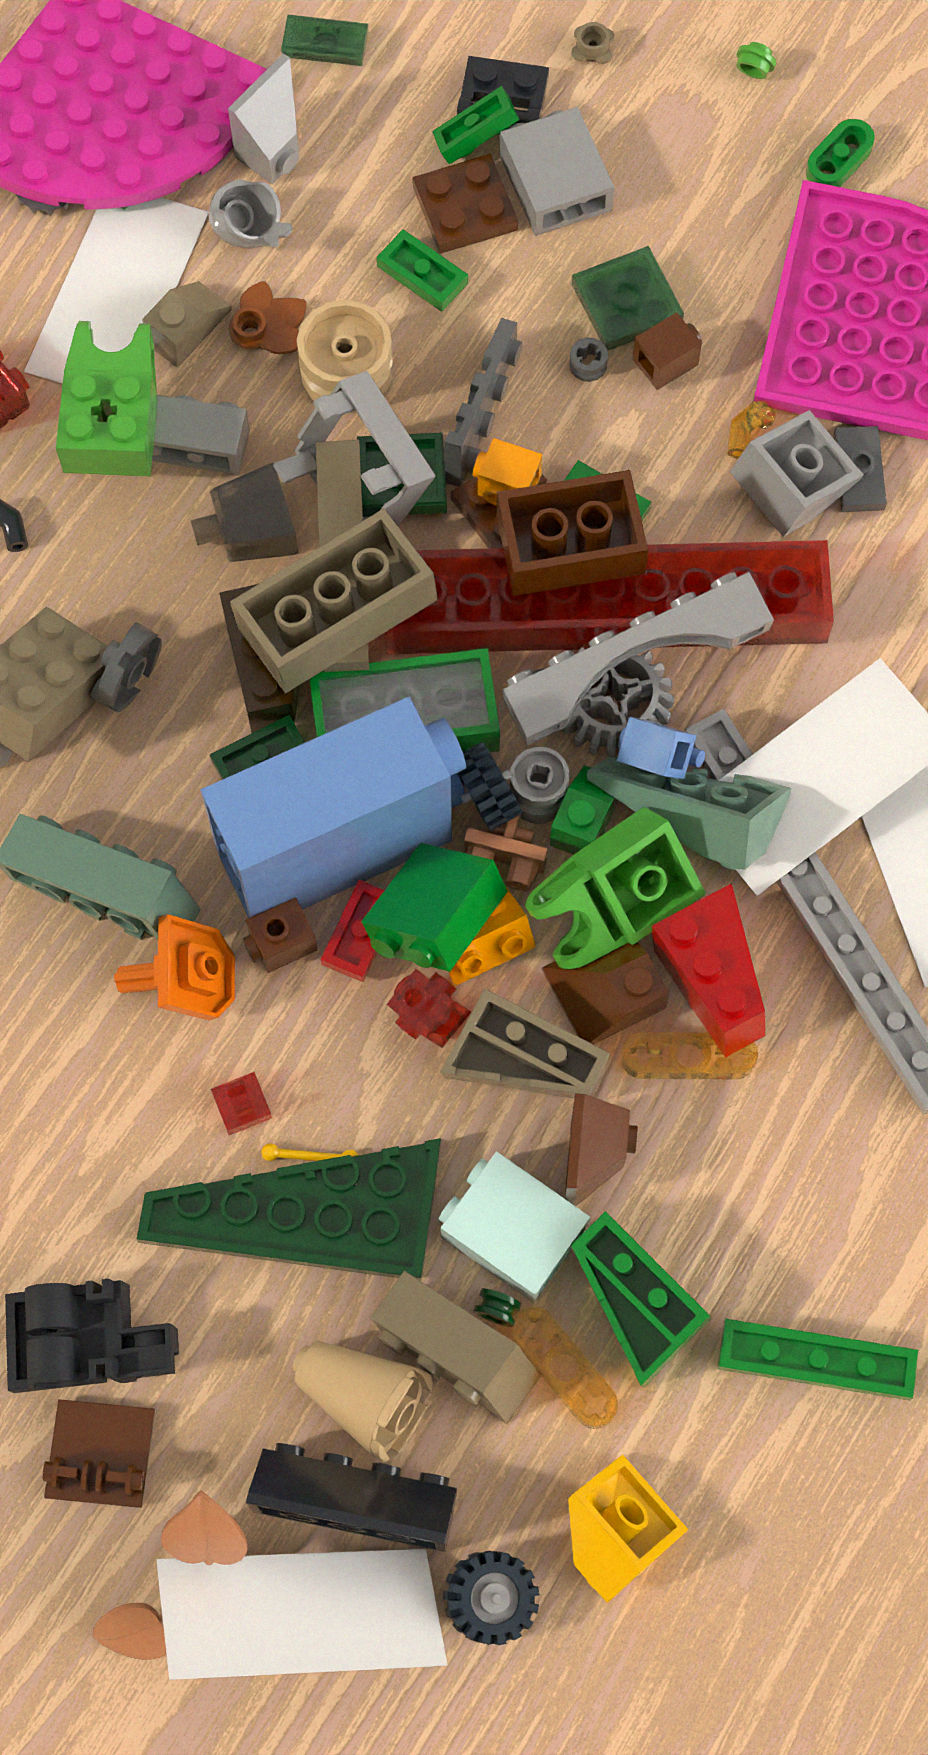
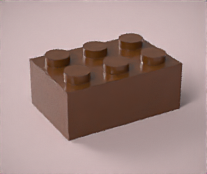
(571, 532)

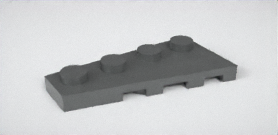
(476, 417)

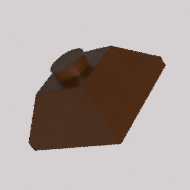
(609, 992)
(596, 1145)

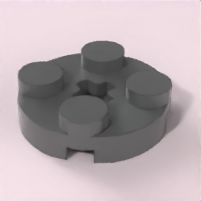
(124, 667)

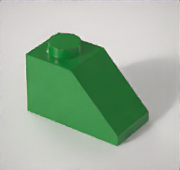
(581, 815)

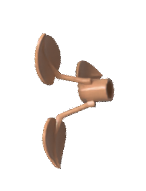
(193, 1536)

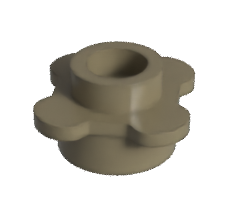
(593, 34)

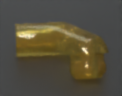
(753, 416)

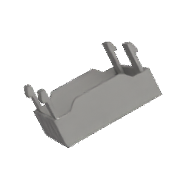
(405, 459)

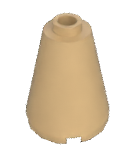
(364, 1394)

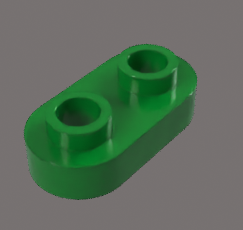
(837, 157)

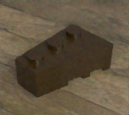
(261, 692)

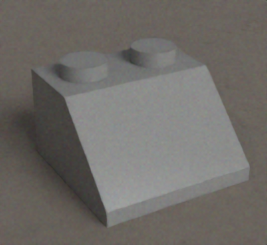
(795, 472)

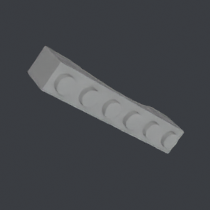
(717, 618)

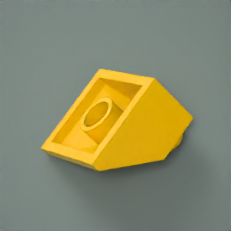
(619, 1527)

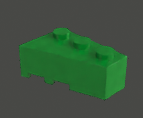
(640, 1299)

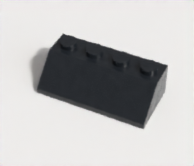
(353, 1498)

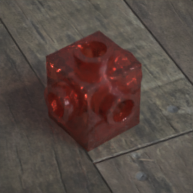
(428, 1007)

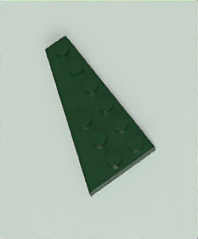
(325, 1213)

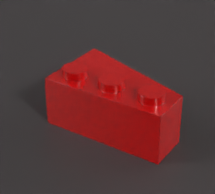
(713, 968)

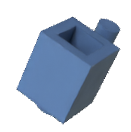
(658, 748)

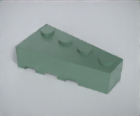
(94, 876)

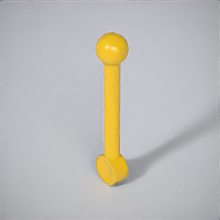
(271, 1152)

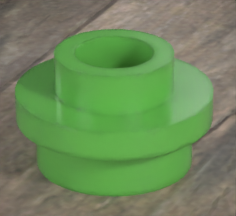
(755, 60)

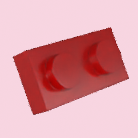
(350, 946)

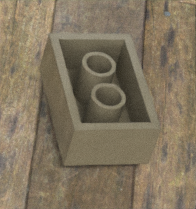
(45, 681)

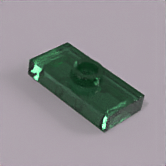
(325, 40)

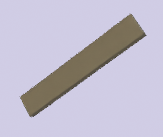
(339, 511)

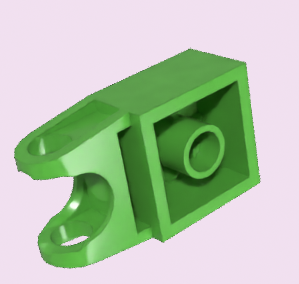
(108, 406)
(617, 888)

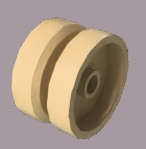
(342, 342)

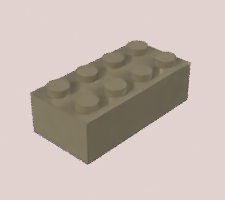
(334, 600)

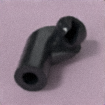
(13, 528)

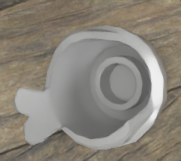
(247, 215)

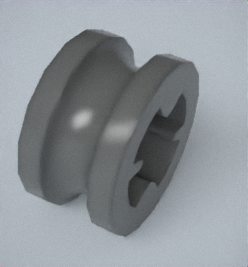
(580, 351)

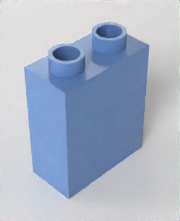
(336, 808)

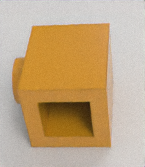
(506, 468)

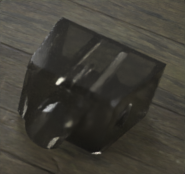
(249, 518)

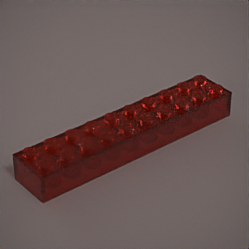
(480, 611)

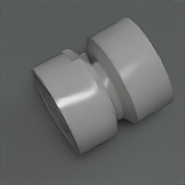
(539, 793)

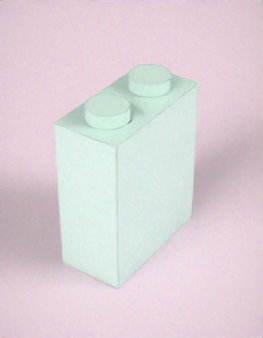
(513, 1225)

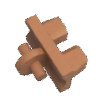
(509, 846)

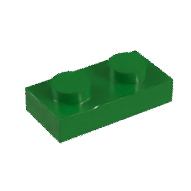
(475, 125)
(422, 270)

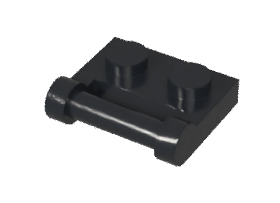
(522, 82)

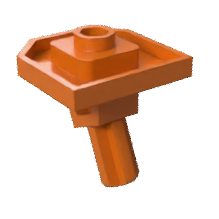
(190, 971)

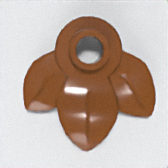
(272, 317)

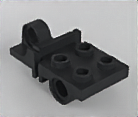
(81, 1337)

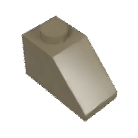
(184, 320)

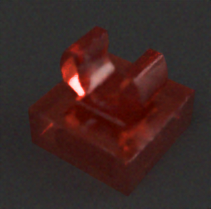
(241, 1103)

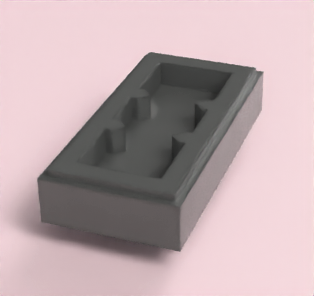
(864, 449)

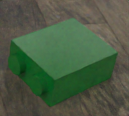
(434, 907)

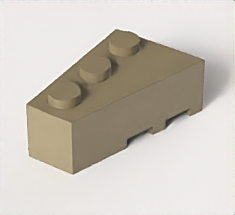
(523, 1052)
(456, 1346)

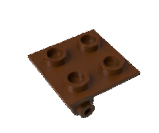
(99, 1453)

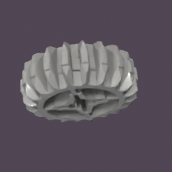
(645, 686)

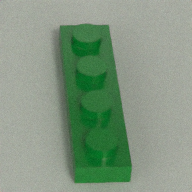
(818, 1359)

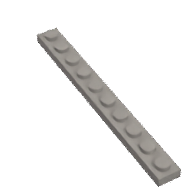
(837, 933)

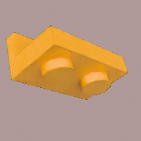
(498, 941)

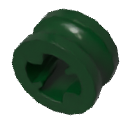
(497, 1307)

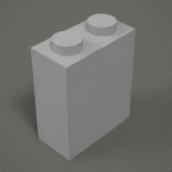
(556, 170)

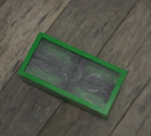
(439, 685)

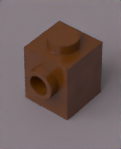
(667, 350)
(279, 936)

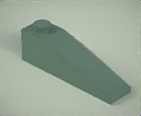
(709, 816)

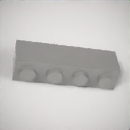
(200, 434)

